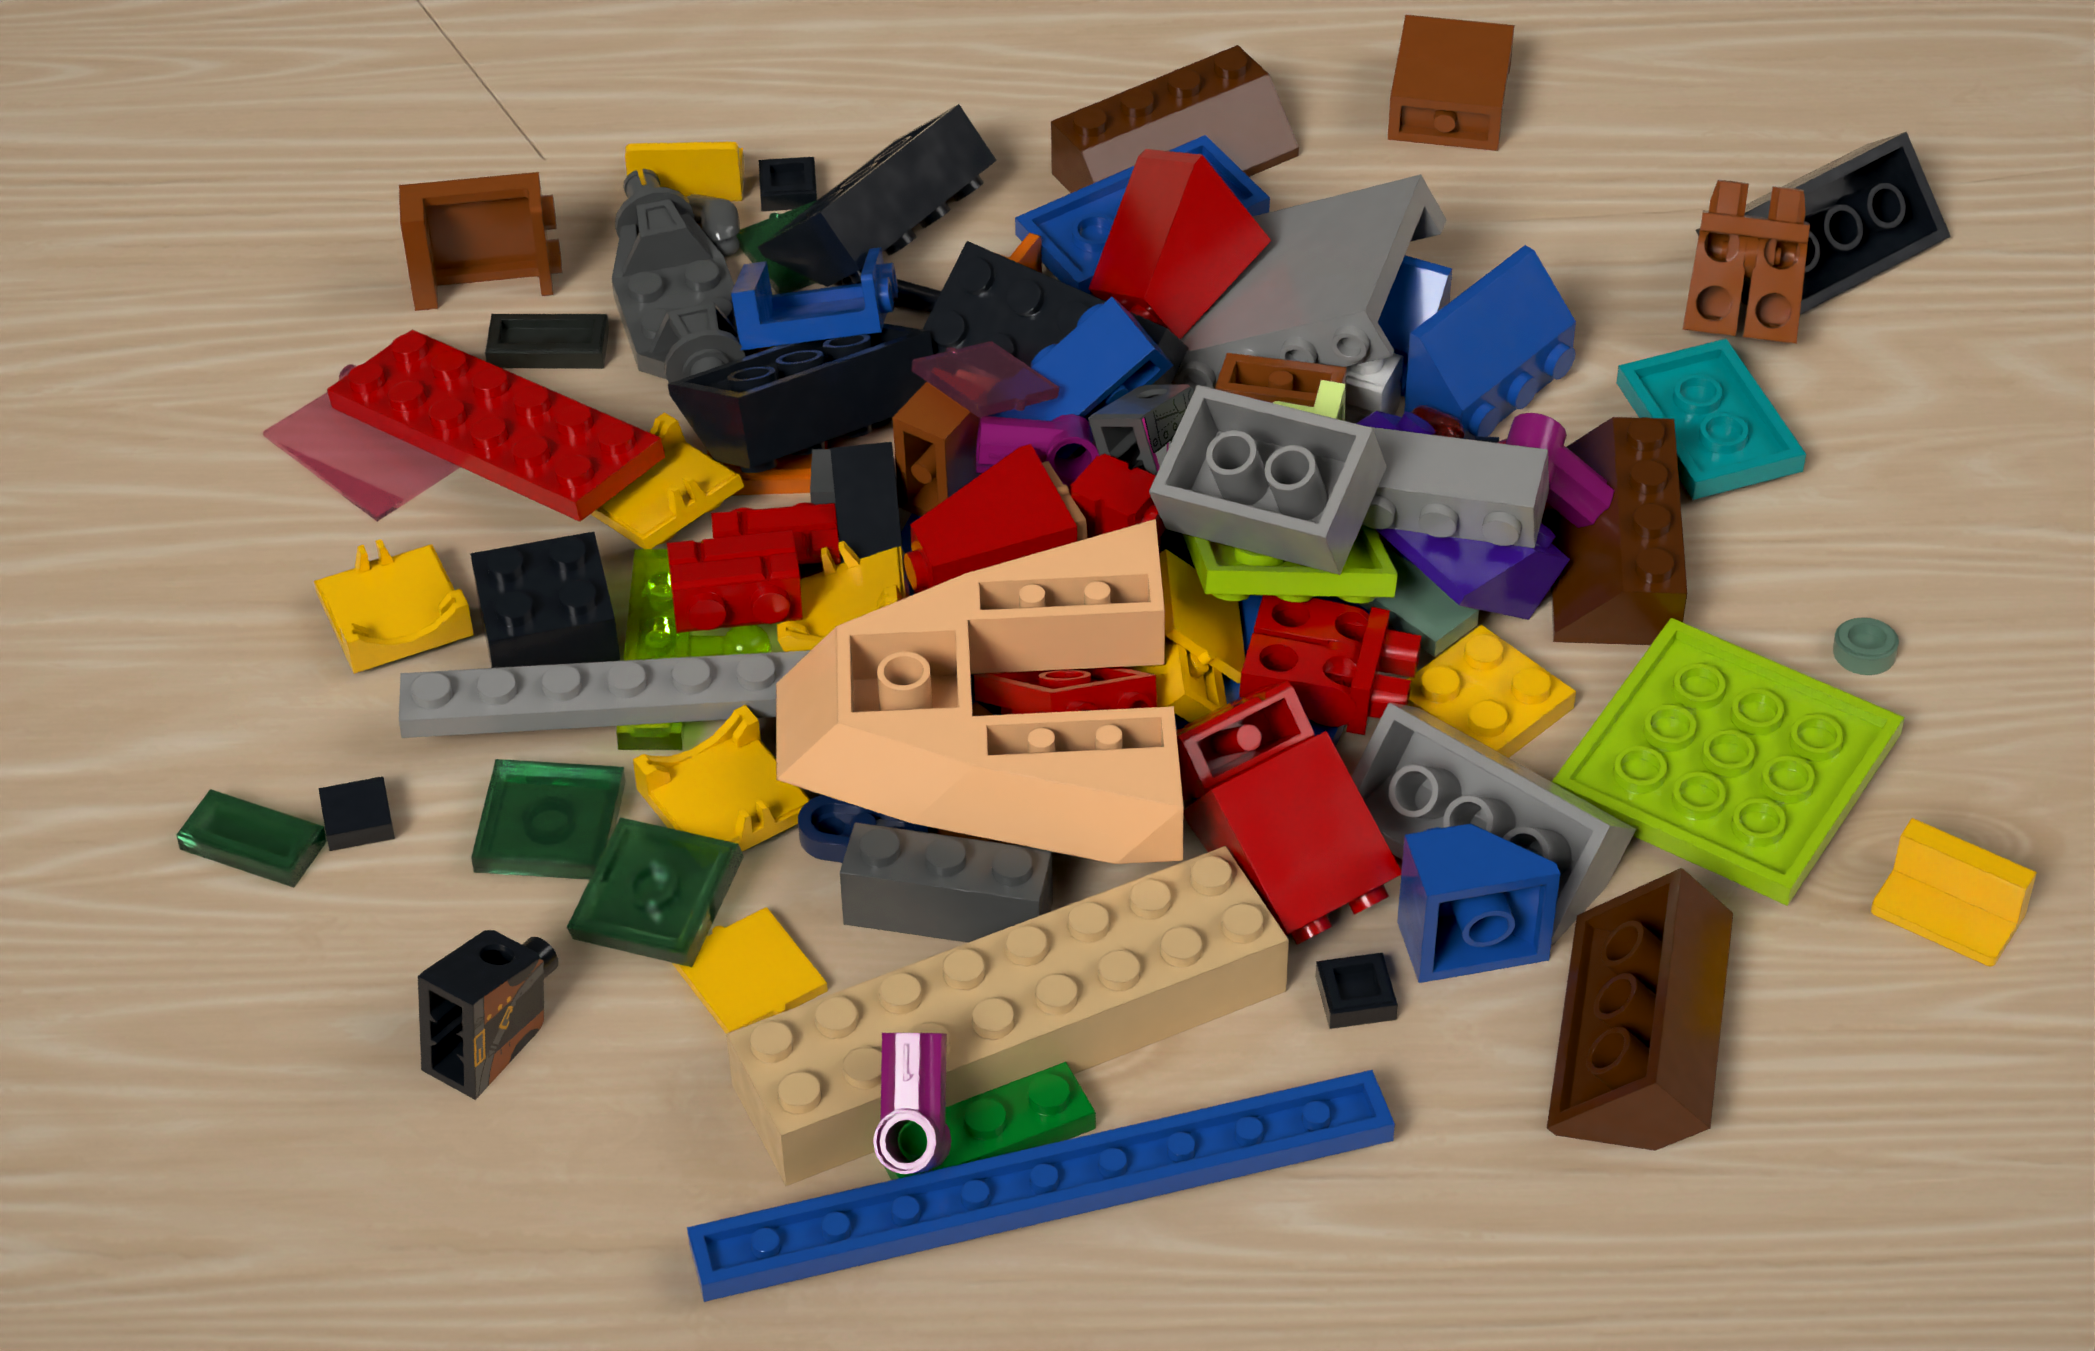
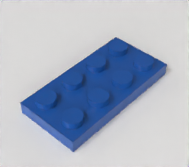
(1080, 222)

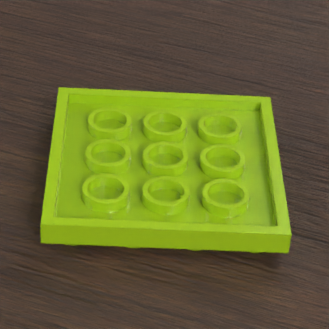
(1730, 759)

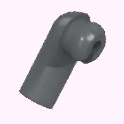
(718, 221)

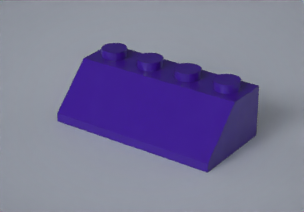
(1476, 572)

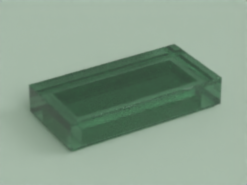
(251, 838)

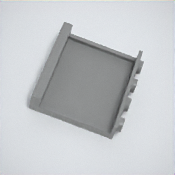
(1316, 282)

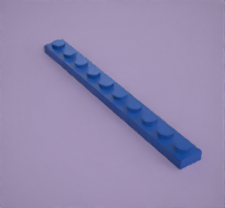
(1038, 1185)

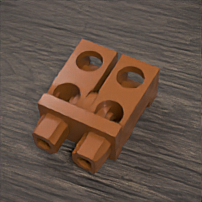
(1754, 248)

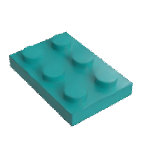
(1721, 417)

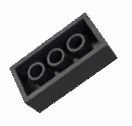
(1019, 310)

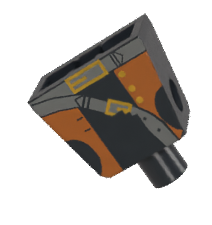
(481, 1008)

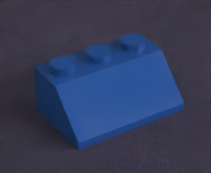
(1492, 346)

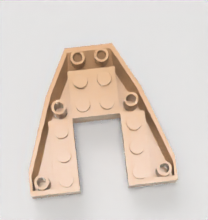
(890, 724)

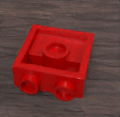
(1066, 690)

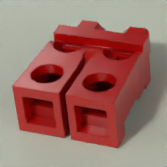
(1331, 659)

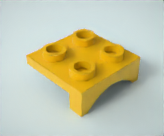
(670, 492)
(844, 594)
(393, 606)
(722, 786)

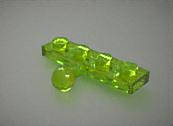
(654, 636)

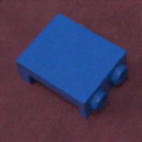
(815, 313)

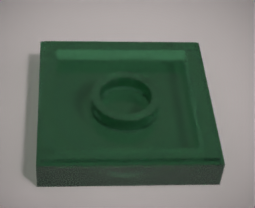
(547, 818)
(655, 892)

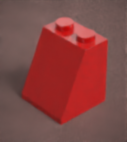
(1175, 241)
(990, 521)
(1299, 836)

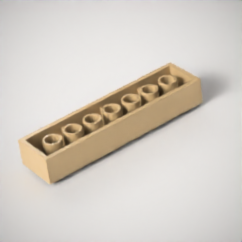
(1013, 1004)

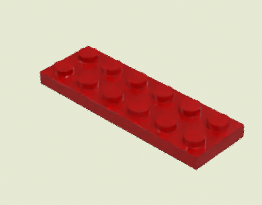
(497, 424)

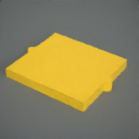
(1200, 620)
(751, 972)

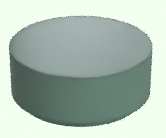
(1865, 646)

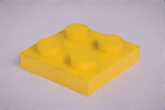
(1491, 692)

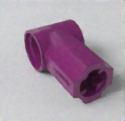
(1003, 435)
(1573, 485)
(913, 1091)

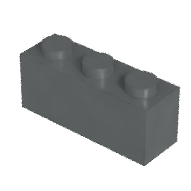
(941, 883)

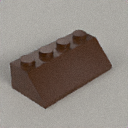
(1215, 97)
(1630, 563)
(1643, 1016)

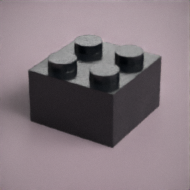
(545, 603)

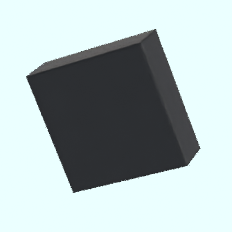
(787, 183)
(356, 813)
(1356, 990)

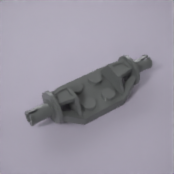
(671, 285)

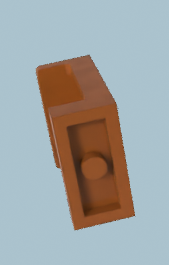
(1450, 82)
(477, 233)

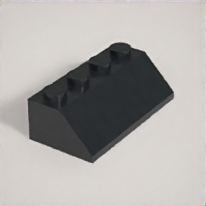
(884, 200)
(1862, 217)
(801, 395)

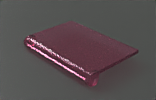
(357, 459)

